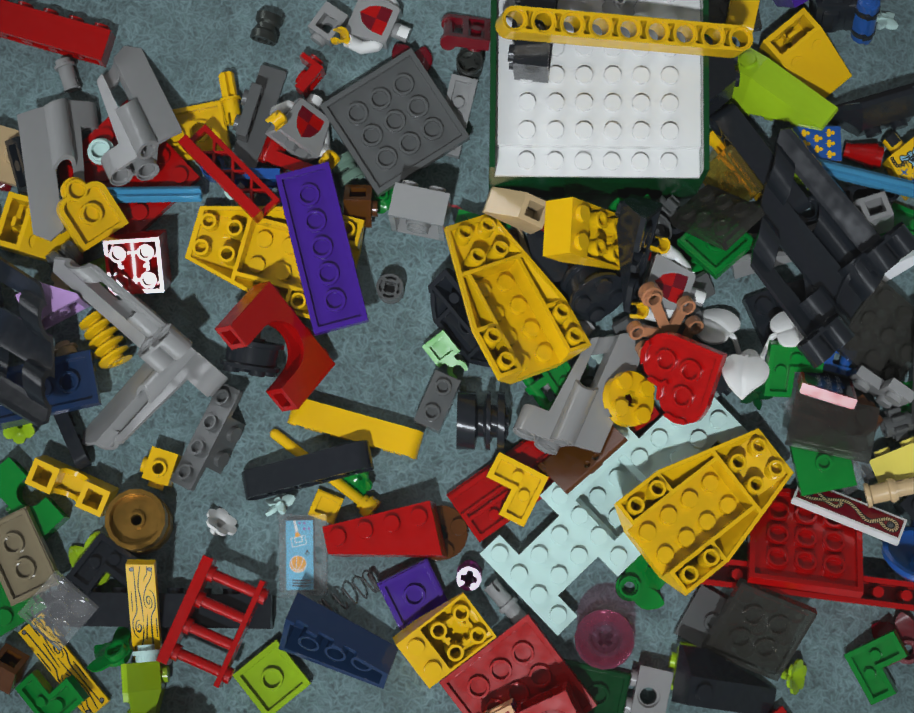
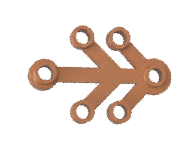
(652, 296)

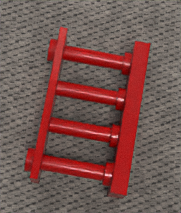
(186, 624)

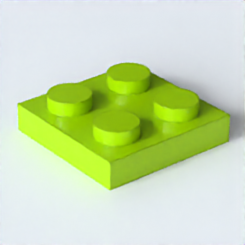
(272, 679)

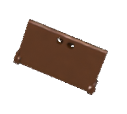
(570, 463)

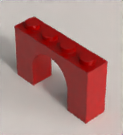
(306, 358)

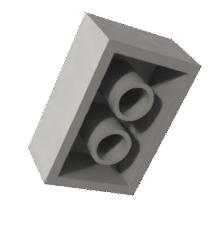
(419, 210)

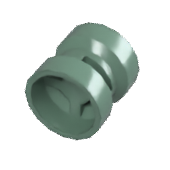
(347, 170)

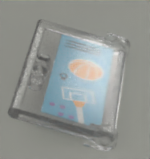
(298, 555)

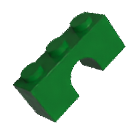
(12, 482)

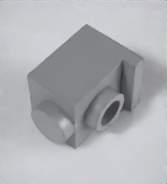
(326, 16)

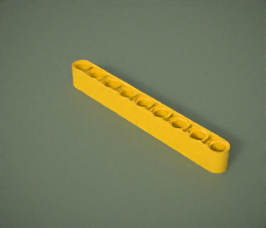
(612, 37)

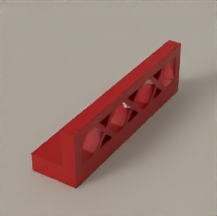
(220, 177)

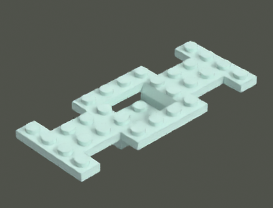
(587, 514)

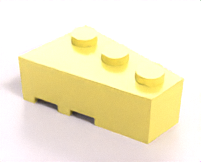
(895, 463)

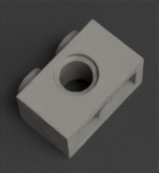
(650, 677)

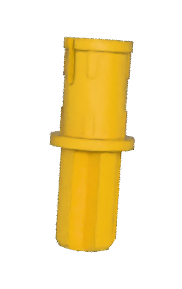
(229, 96)

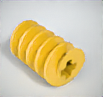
(104, 341)

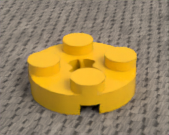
(642, 398)

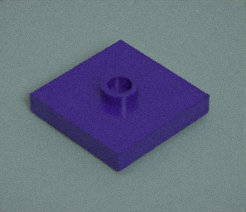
(412, 592)

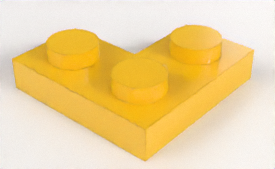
(524, 484)

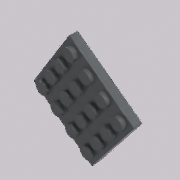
(394, 122)

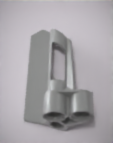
(138, 123)
(46, 140)
(156, 338)
(145, 394)
(578, 411)

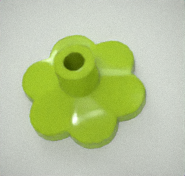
(19, 434)
(795, 676)

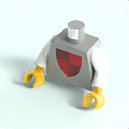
(372, 27)
(302, 130)
(673, 277)

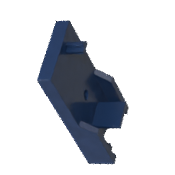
(70, 390)

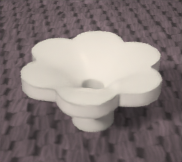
(221, 522)

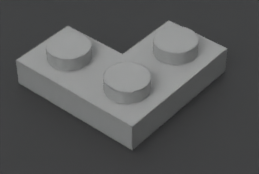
(887, 393)

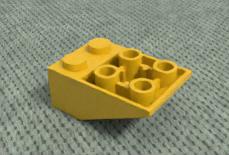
(806, 53)
(17, 231)
(580, 234)
(443, 638)

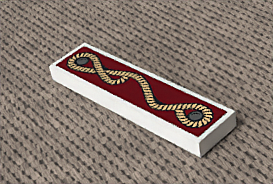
(853, 514)

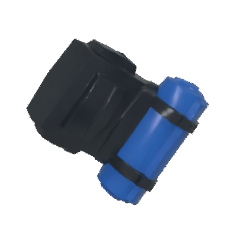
(847, 15)

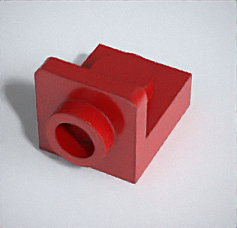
(310, 78)

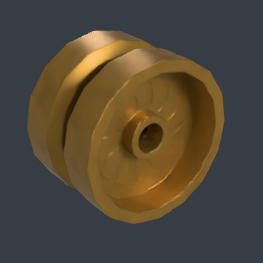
(123, 524)

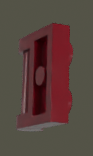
(474, 34)

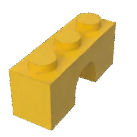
(60, 478)

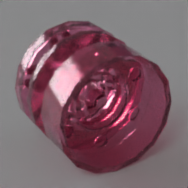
(588, 639)

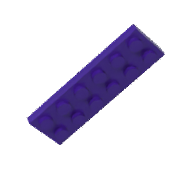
(322, 248)

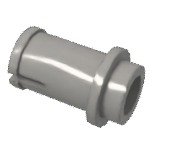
(67, 74)

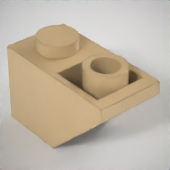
(516, 209)

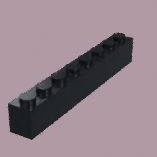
(114, 609)

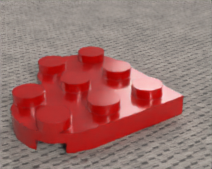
(683, 373)

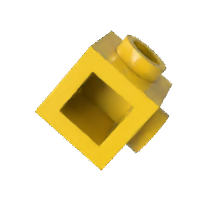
(159, 467)

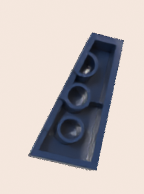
(336, 642)

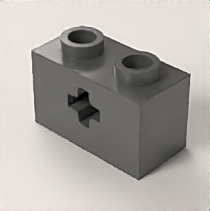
(437, 401)

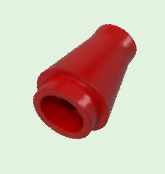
(866, 154)

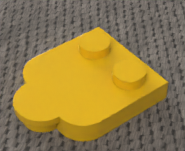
(88, 212)

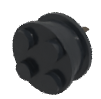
(591, 291)
(257, 359)

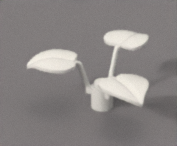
(745, 369)

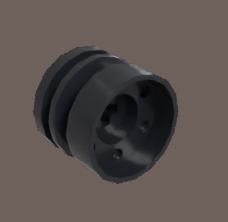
(481, 421)

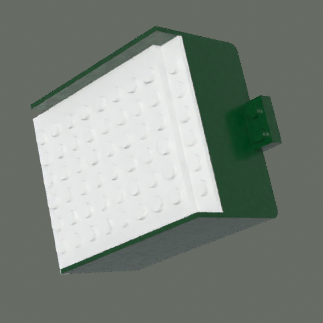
(606, 116)

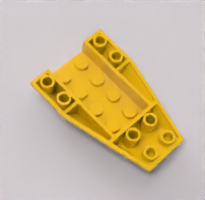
(252, 253)
(511, 303)
(702, 508)

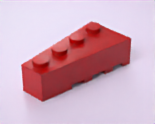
(391, 533)

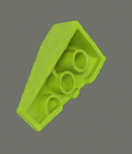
(776, 94)
(144, 685)

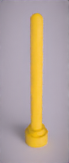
(364, 503)

